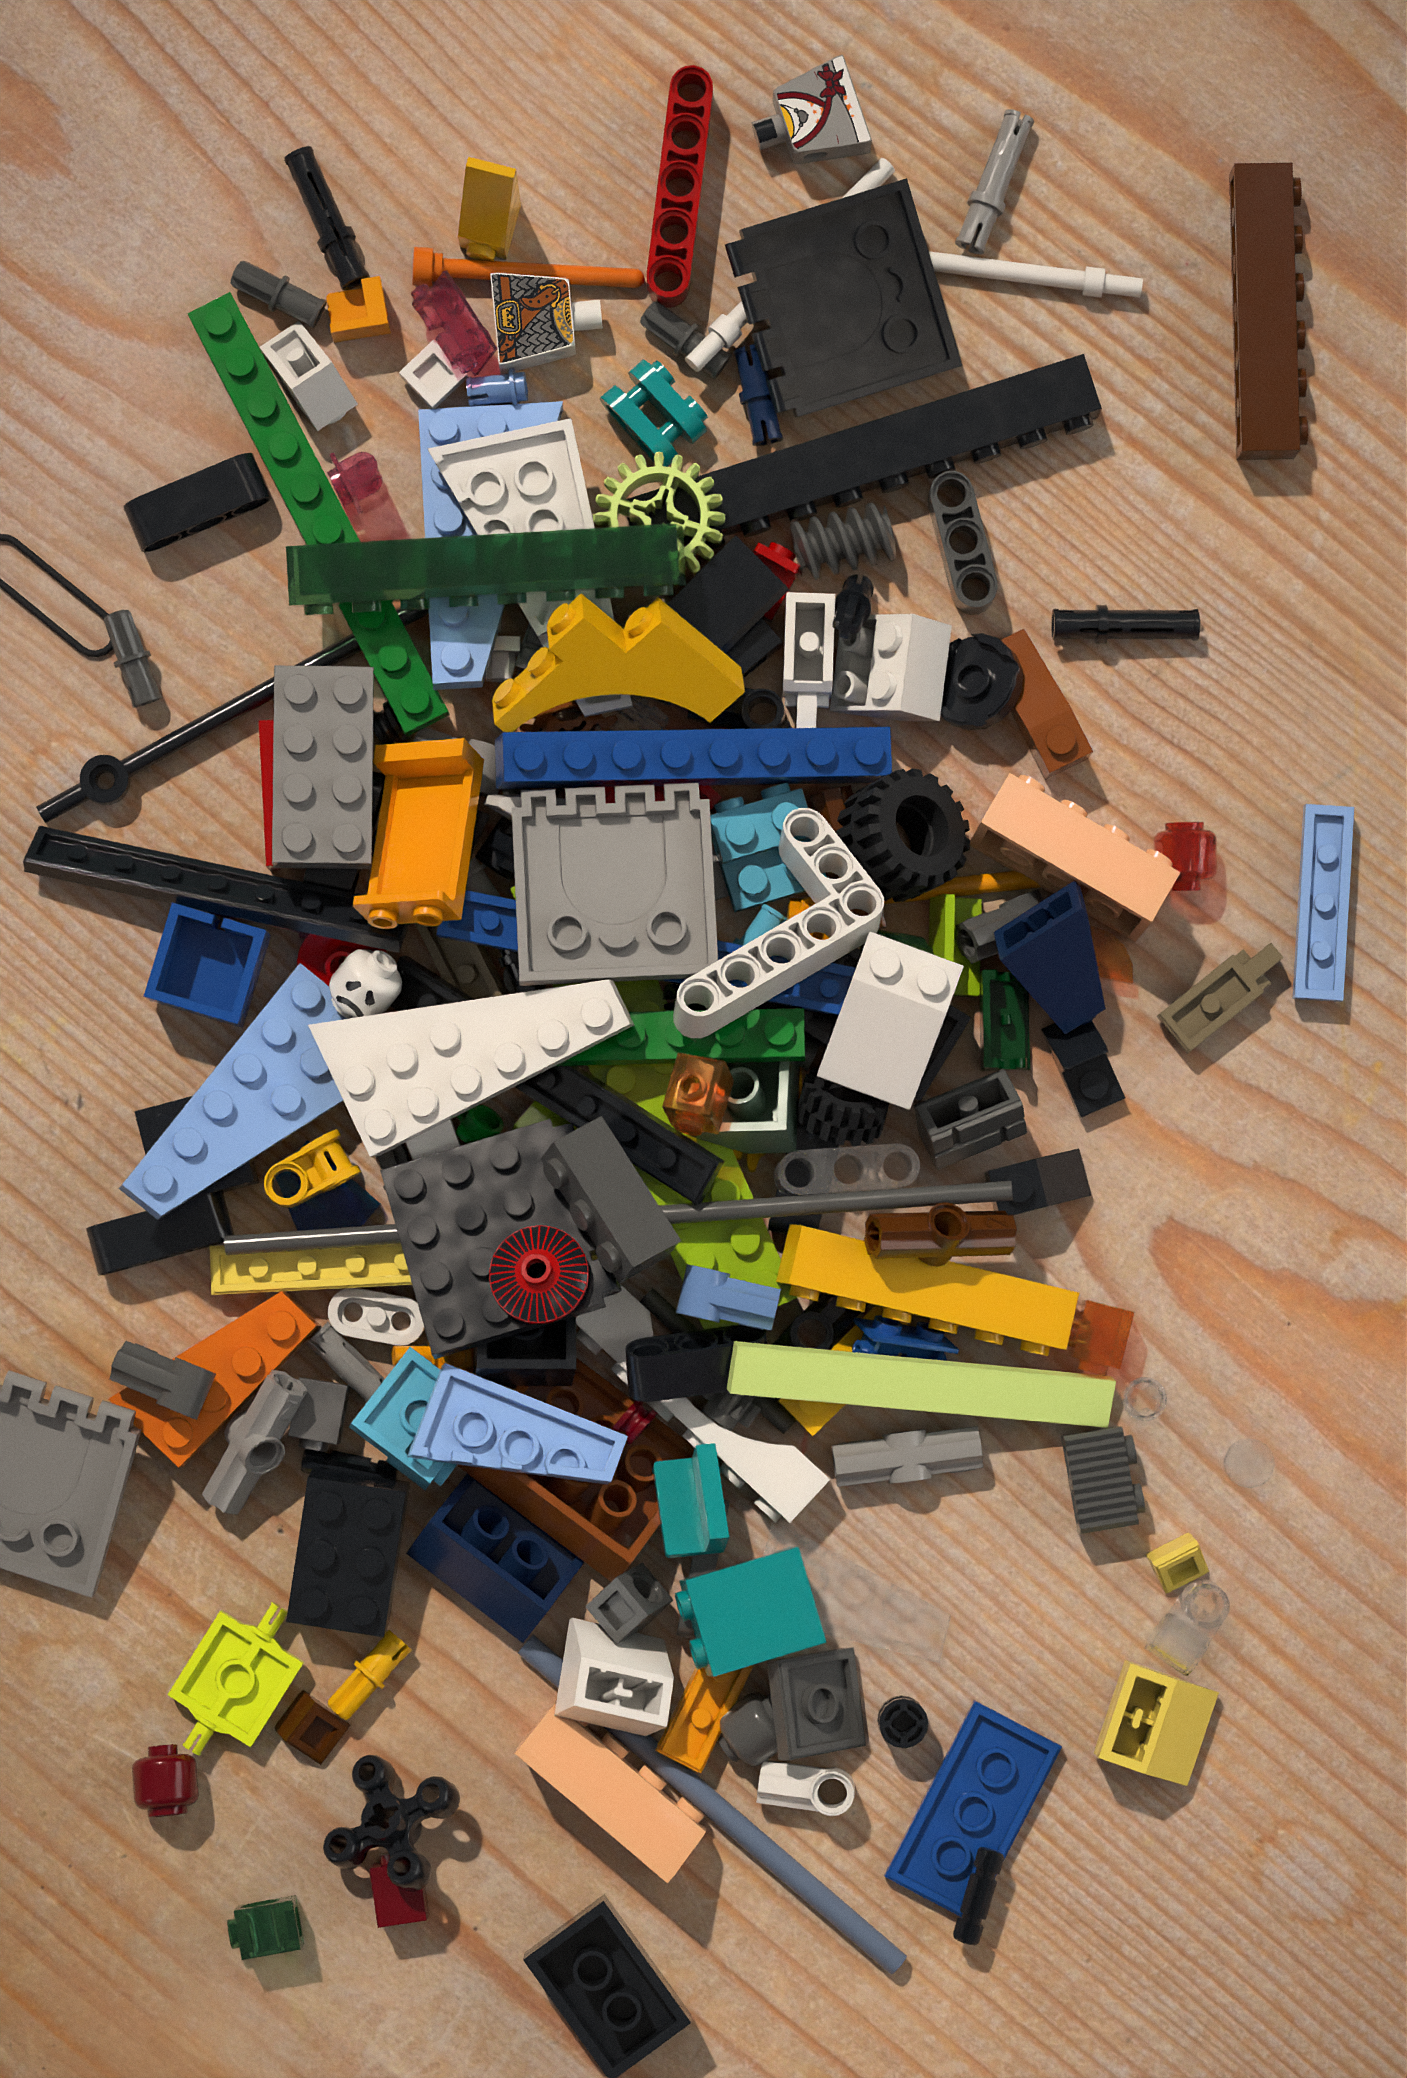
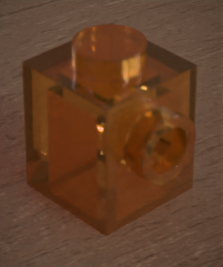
(697, 1094)
(1099, 1337)

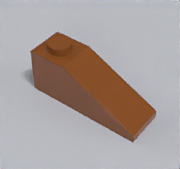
(1045, 714)

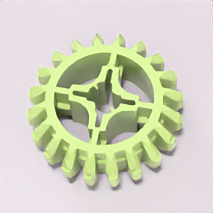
(671, 479)

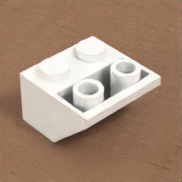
(892, 668)
(614, 1684)

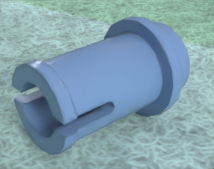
(497, 389)

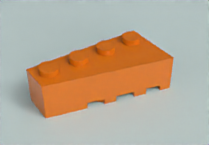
(241, 1359)

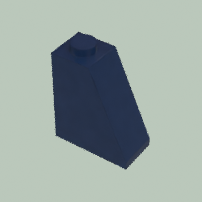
(1055, 957)

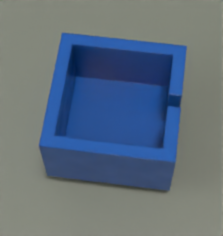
(207, 967)

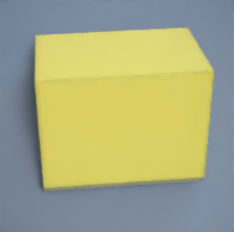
(1178, 1562)

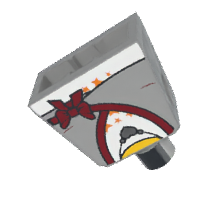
(816, 116)

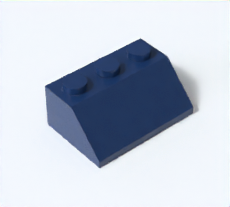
(495, 1558)

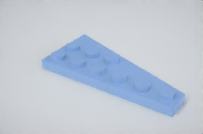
(464, 636)
(251, 1100)

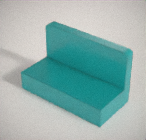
(691, 1504)

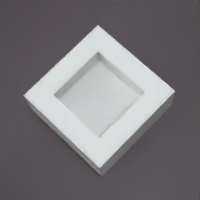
(432, 375)

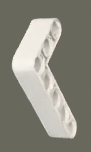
(792, 938)

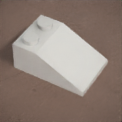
(889, 1020)

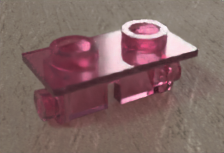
(465, 338)
(355, 478)

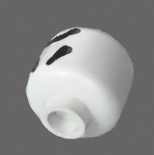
(365, 984)

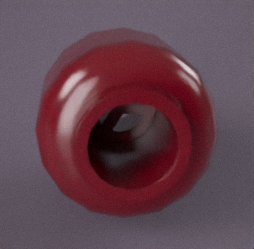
(165, 1781)

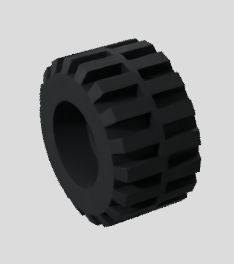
(929, 820)

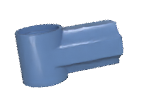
(716, 1296)

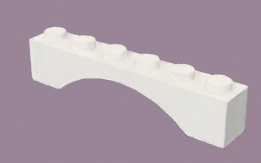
(775, 1471)

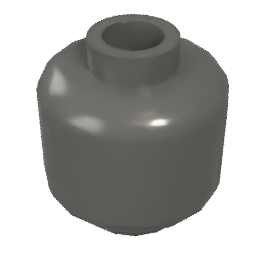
(749, 1730)

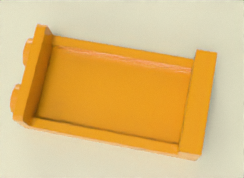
(423, 833)

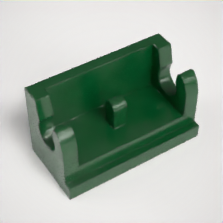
(1003, 1022)

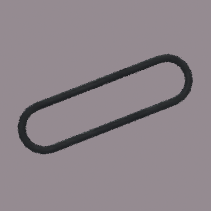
(73, 589)

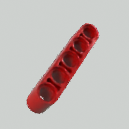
(685, 164)

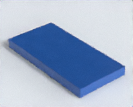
(972, 1804)

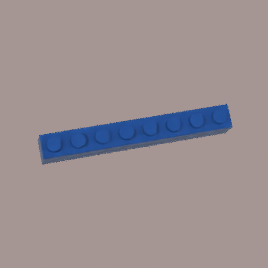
(692, 756)

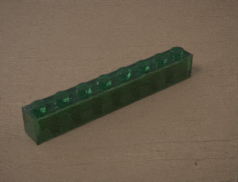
(485, 567)

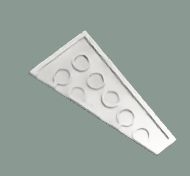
(526, 484)
(438, 1061)

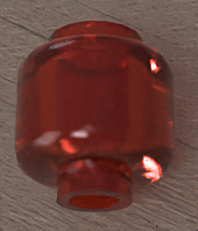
(1191, 852)

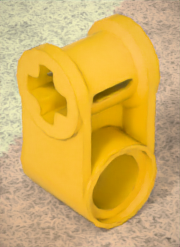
(313, 1170)

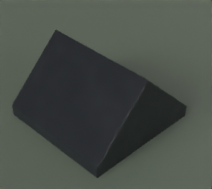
(729, 595)

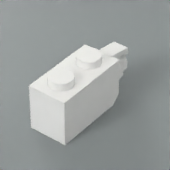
(808, 654)

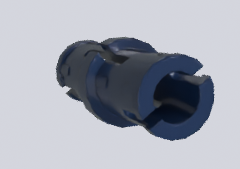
(757, 398)

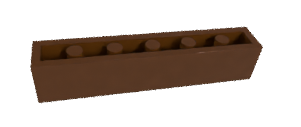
(1266, 312)

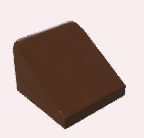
(311, 1727)

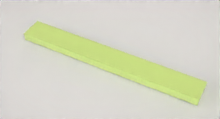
(920, 1384)

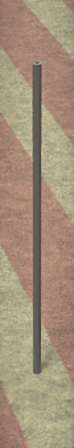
(674, 1213)

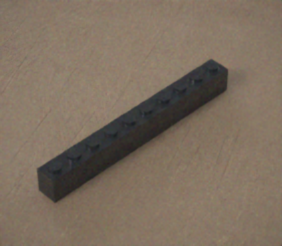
(895, 449)

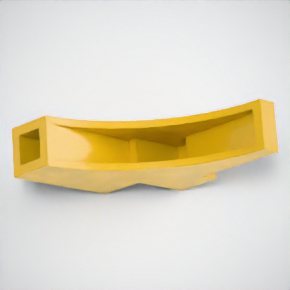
(595, 656)

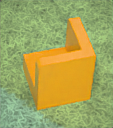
(358, 312)

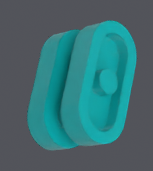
(654, 384)

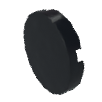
(980, 682)

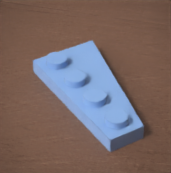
(502, 1429)

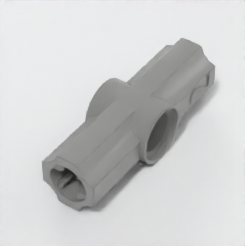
(254, 1442)
(907, 1456)

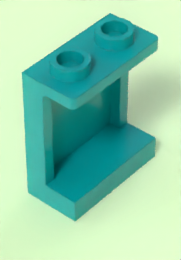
(750, 1612)

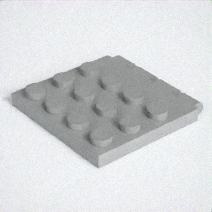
(613, 885)
(60, 1481)

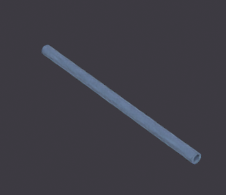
(739, 1828)

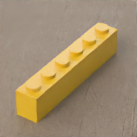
(945, 1294)

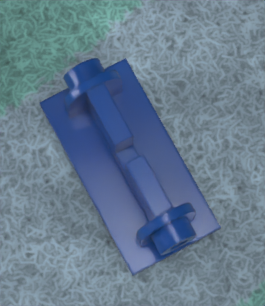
(890, 1338)

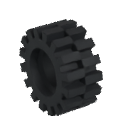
(840, 1111)

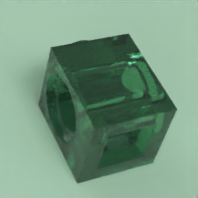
(266, 1927)

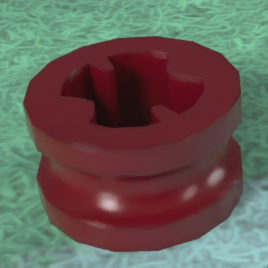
(634, 1421)

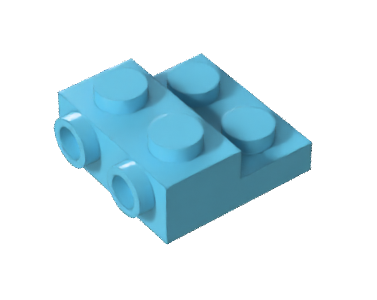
(748, 846)
(394, 1415)

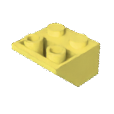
(1155, 1723)

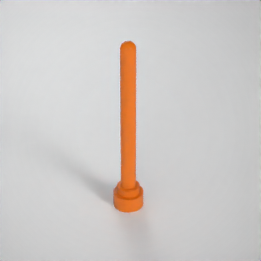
(430, 265)

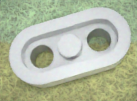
(376, 1317)

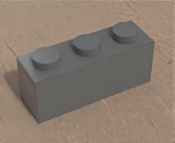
(609, 1200)

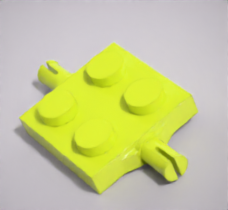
(235, 1678)

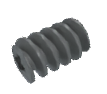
(843, 540)

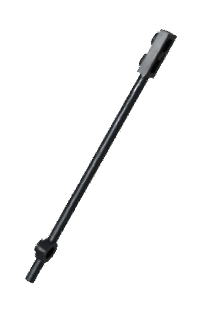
(186, 735)

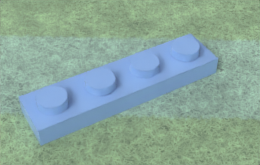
(1323, 903)

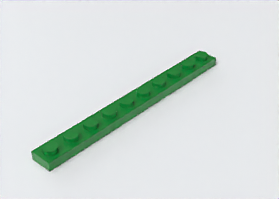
(312, 503)

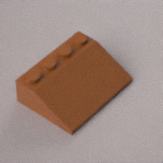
(593, 1520)

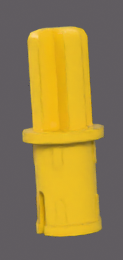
(368, 1675)

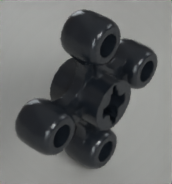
(391, 1823)

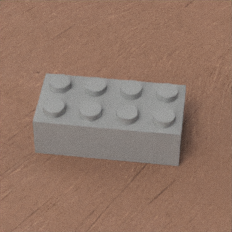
(322, 767)

